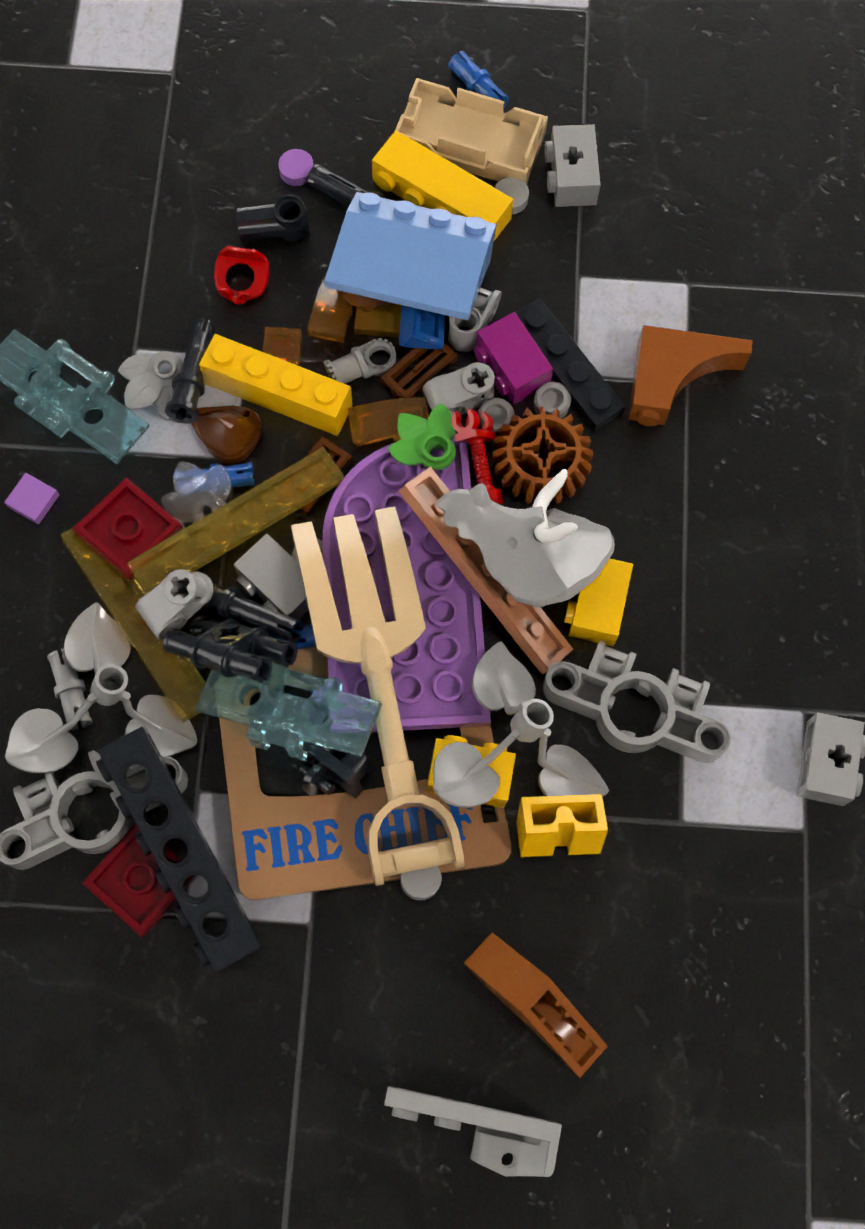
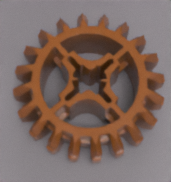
(571, 452)

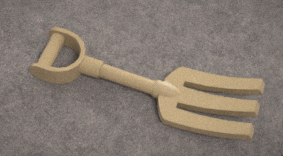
(373, 646)

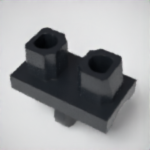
(344, 773)

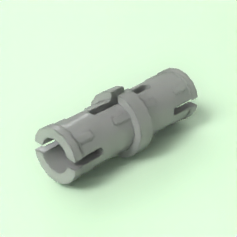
(68, 688)

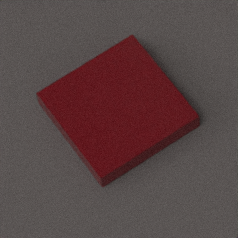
(125, 526)
(129, 884)

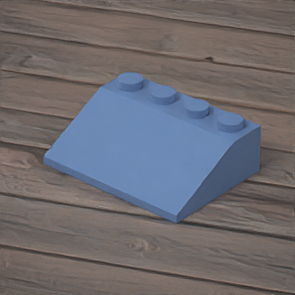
(411, 255)

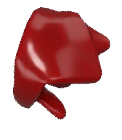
(254, 259)

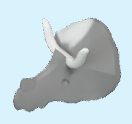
(531, 551)

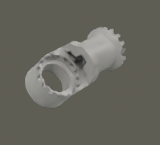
(358, 362)

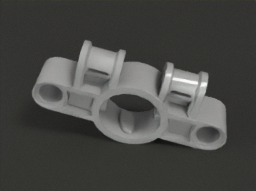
(679, 701)
(46, 809)

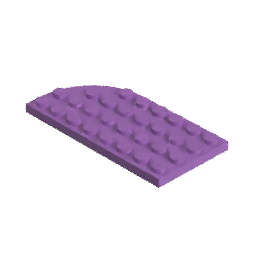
(437, 670)

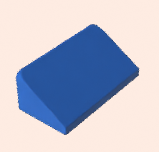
(421, 329)

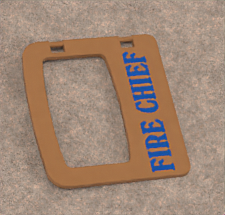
(323, 839)

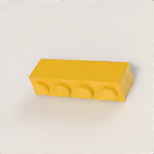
(437, 183)
(276, 384)

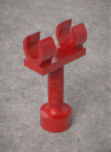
(476, 438)

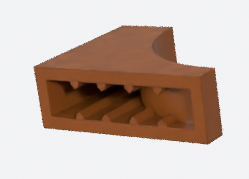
(672, 360)
(536, 1003)

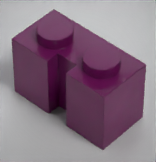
(513, 357)

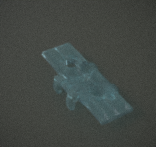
(62, 406)
(291, 719)

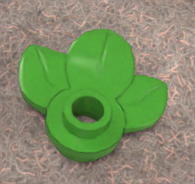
(423, 436)

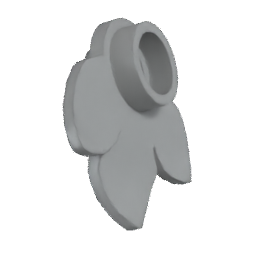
(147, 383)

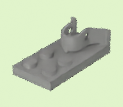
(497, 1132)

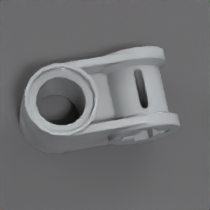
(481, 314)
(459, 388)
(170, 604)

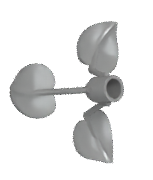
(94, 642)
(501, 683)

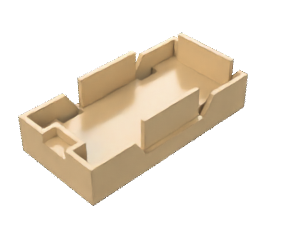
(473, 131)

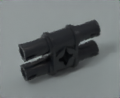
(230, 648)

